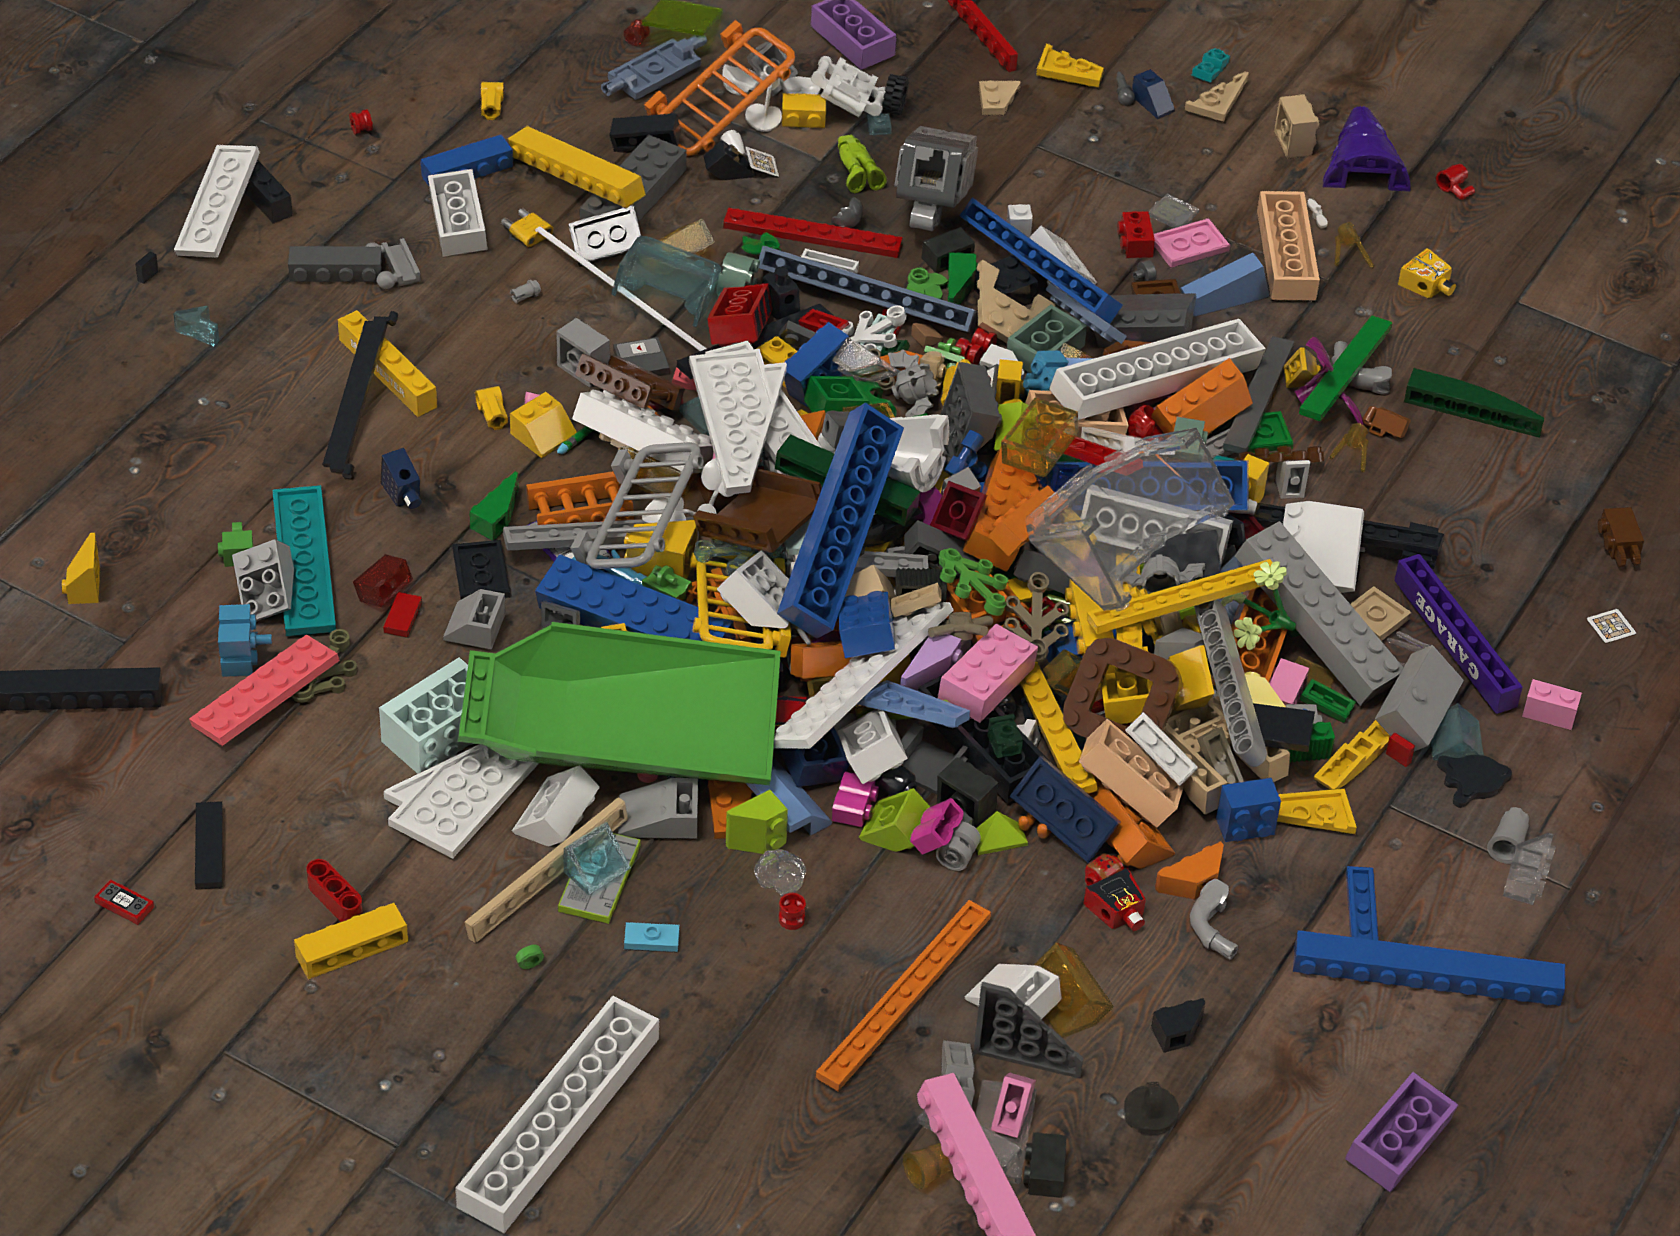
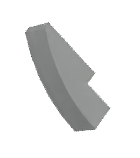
(958, 1060)

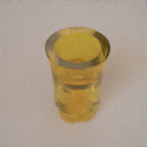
(926, 1165)

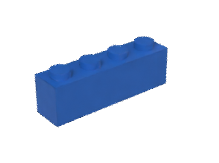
(482, 157)

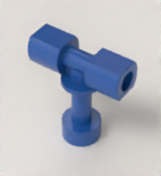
(969, 458)

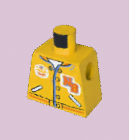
(1427, 275)

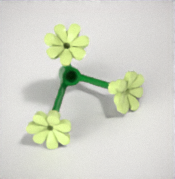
(1279, 619)

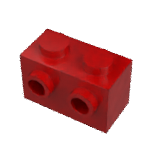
(1136, 234)

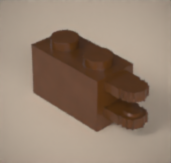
(1621, 535)

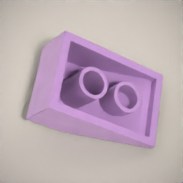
(932, 660)

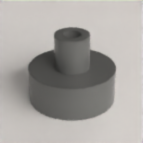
(1145, 271)

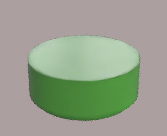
(529, 956)

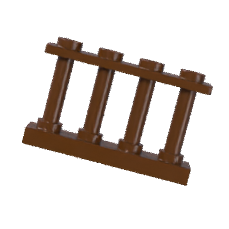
(630, 382)

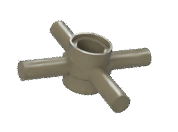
(962, 626)

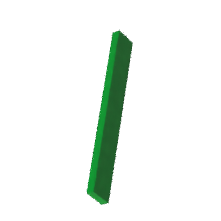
(1345, 368)

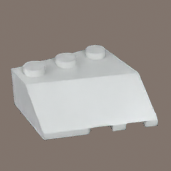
(757, 591)

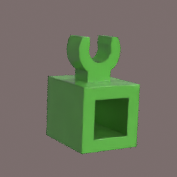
(234, 542)

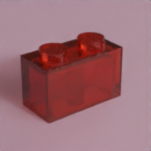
(382, 580)

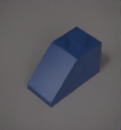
(1152, 94)

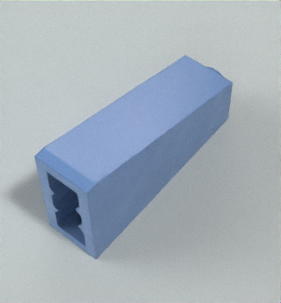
(1229, 286)

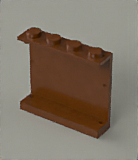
(765, 514)

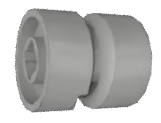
(960, 848)

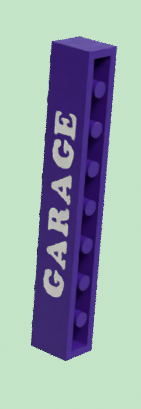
(1458, 634)

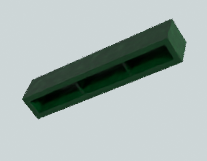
(812, 463)

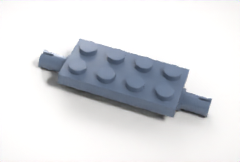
(655, 67)

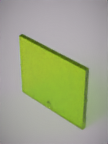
(682, 17)

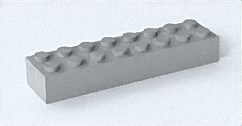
(1324, 616)

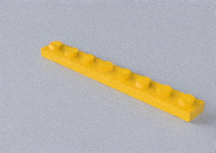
(1177, 598)
(1055, 730)

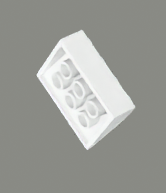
(1329, 537)

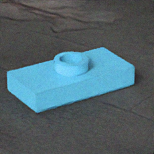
(651, 937)

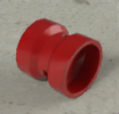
(971, 352)
(792, 911)

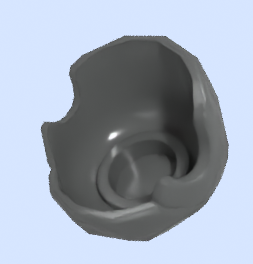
(850, 215)

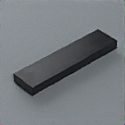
(209, 845)

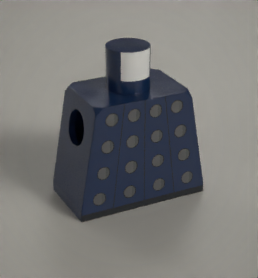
(400, 479)

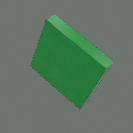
(1271, 433)

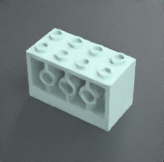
(426, 718)

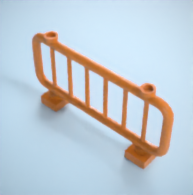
(733, 39)

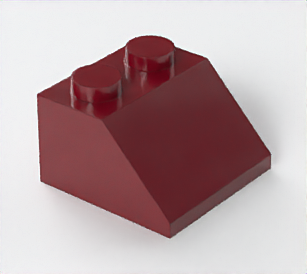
(958, 510)

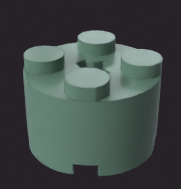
(737, 271)

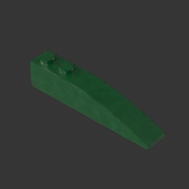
(1470, 402)

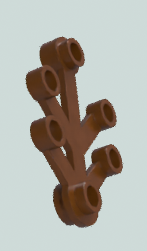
(1283, 453)

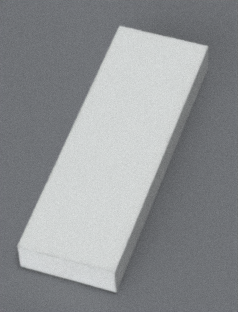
(1162, 749)

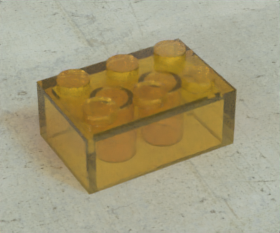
(1039, 437)

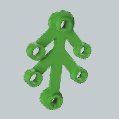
(952, 560)

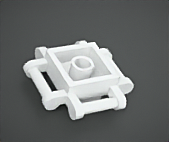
(848, 87)

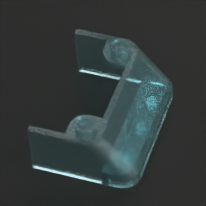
(670, 271)

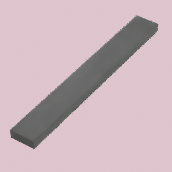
(1261, 391)

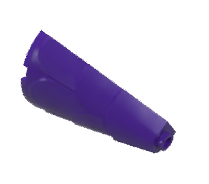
(1365, 148)

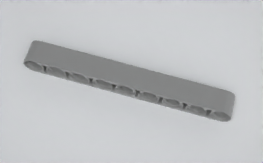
(1231, 682)

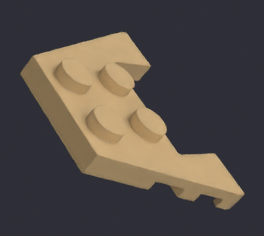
(999, 312)

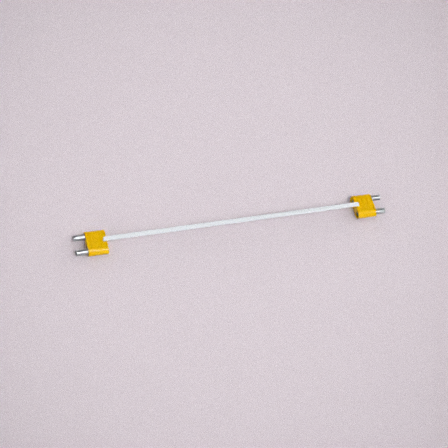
(533, 229)

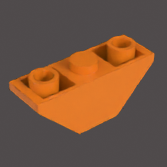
(1191, 873)

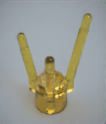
(1348, 236)
(1355, 437)

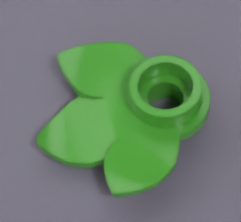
(926, 283)

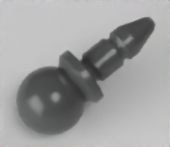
(1124, 91)

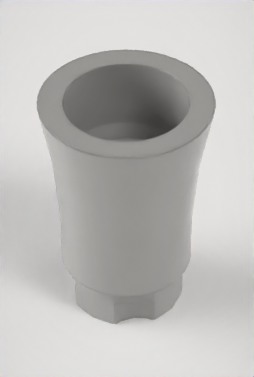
(1509, 833)

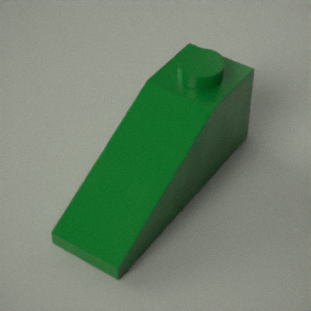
(960, 276)

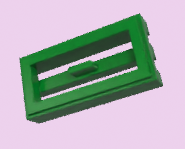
(1326, 703)

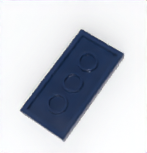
(1065, 809)

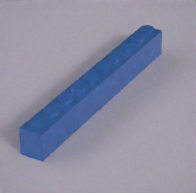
(1041, 260)
(1429, 968)

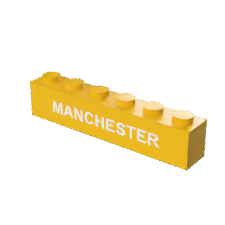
(392, 368)

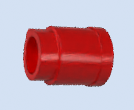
(1451, 178)

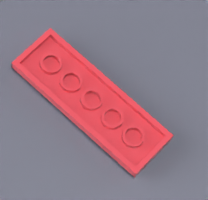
(264, 690)

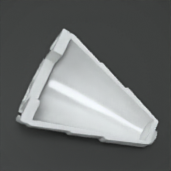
(919, 451)

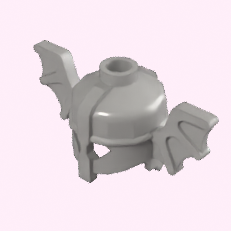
(914, 383)
(1163, 573)

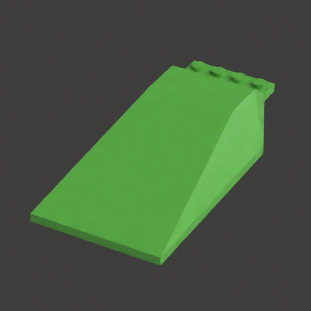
(626, 703)

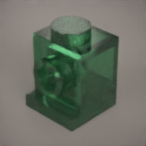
(1004, 736)

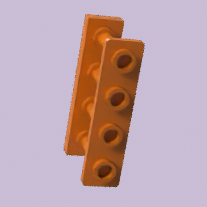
(575, 490)

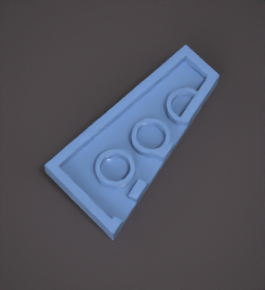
(912, 703)

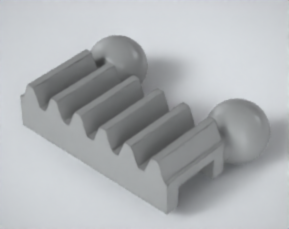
(401, 264)

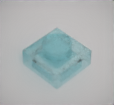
(879, 124)

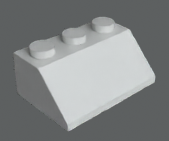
(1061, 250)
(557, 807)

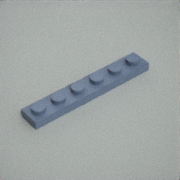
(1085, 315)

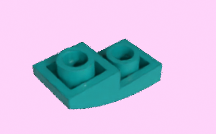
(1211, 65)

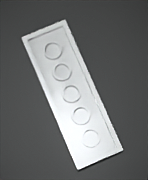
(217, 201)

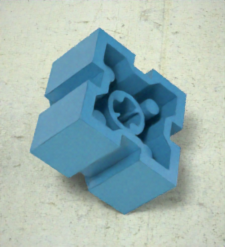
(1043, 370)
(238, 640)

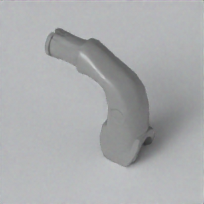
(1367, 378)
(1211, 900)

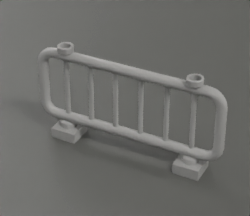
(626, 471)

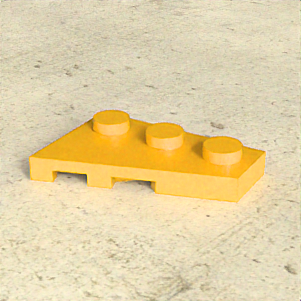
(1062, 67)
(1318, 810)

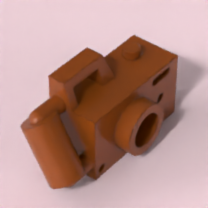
(1386, 421)

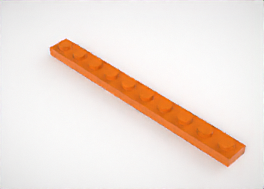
(902, 995)

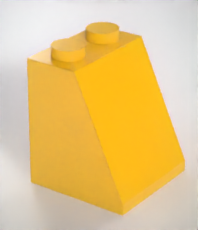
(679, 545)

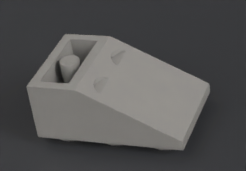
(265, 578)
(662, 810)

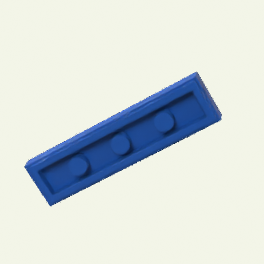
(1361, 902)

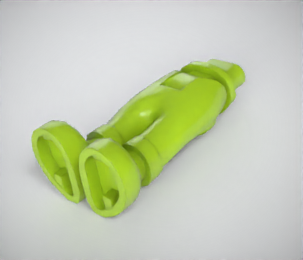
(853, 155)

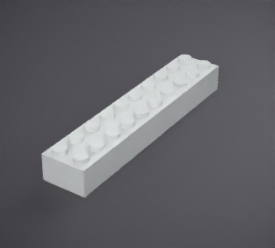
(1154, 368)
(557, 1114)

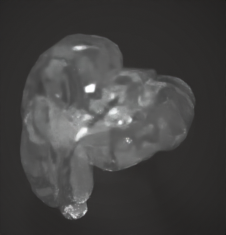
(785, 874)

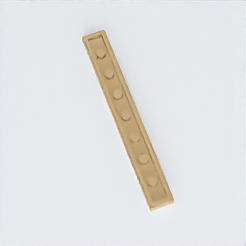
(537, 876)

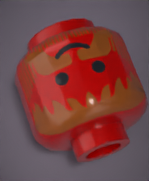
(1101, 868)

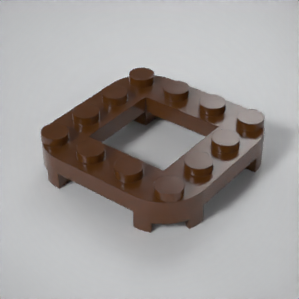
(1090, 675)

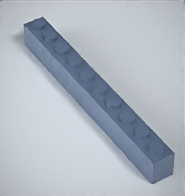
(870, 290)

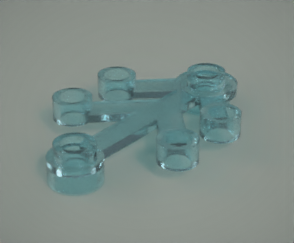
(705, 550)

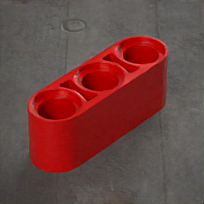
(333, 890)

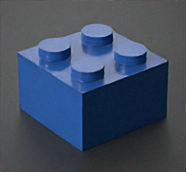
(1248, 809)

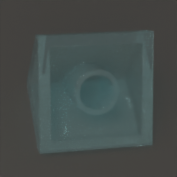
(1457, 735)
(594, 859)

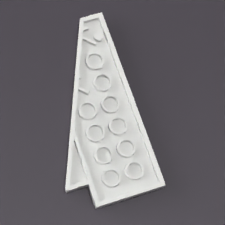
(738, 407)
(455, 797)

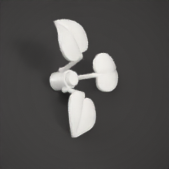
(757, 115)
(711, 480)

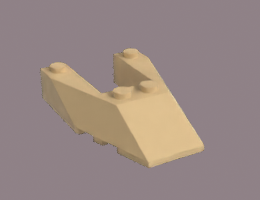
(1206, 783)

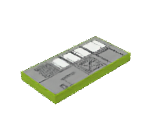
(602, 902)

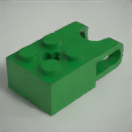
(837, 392)

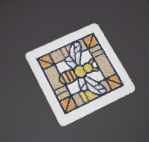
(762, 161)
(1611, 625)

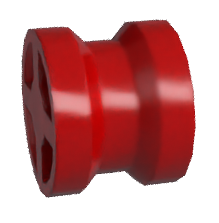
(360, 121)
(984, 339)

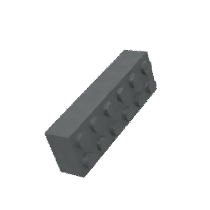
(659, 167)

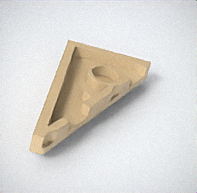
(1219, 99)

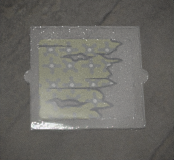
(1173, 211)

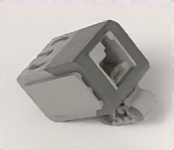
(935, 172)

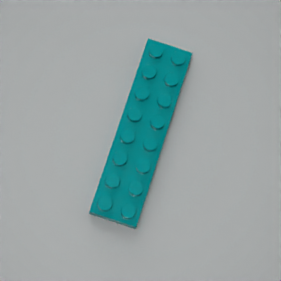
(302, 527)

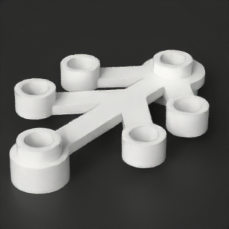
(895, 316)

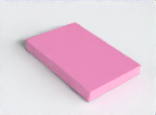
(1190, 243)

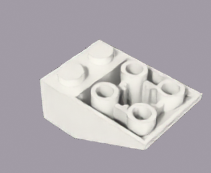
(1029, 982)

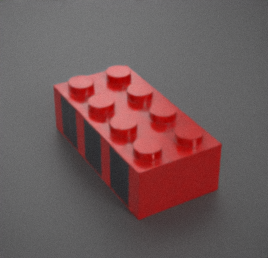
(739, 314)

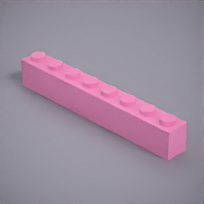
(972, 1158)

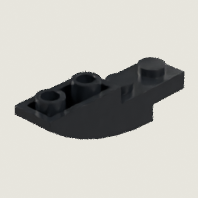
(885, 530)

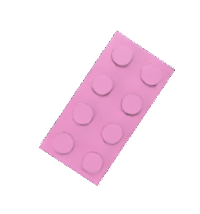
(988, 672)

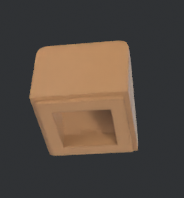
(925, 334)

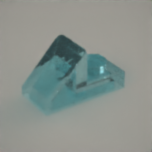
(197, 325)

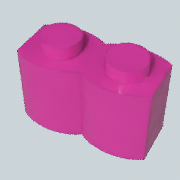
(854, 800)
(936, 826)

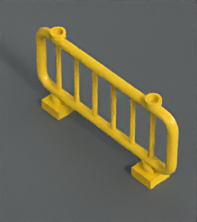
(771, 638)

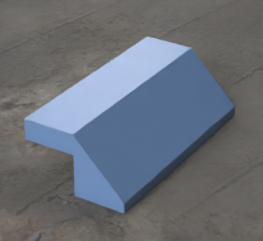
(800, 806)

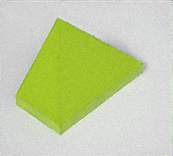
(1000, 834)

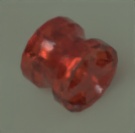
(636, 32)

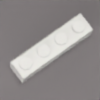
(831, 260)

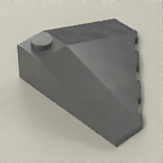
(1018, 1035)

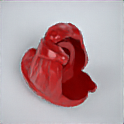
(1142, 424)

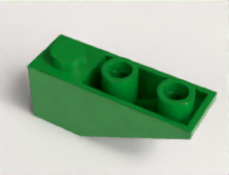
(495, 509)

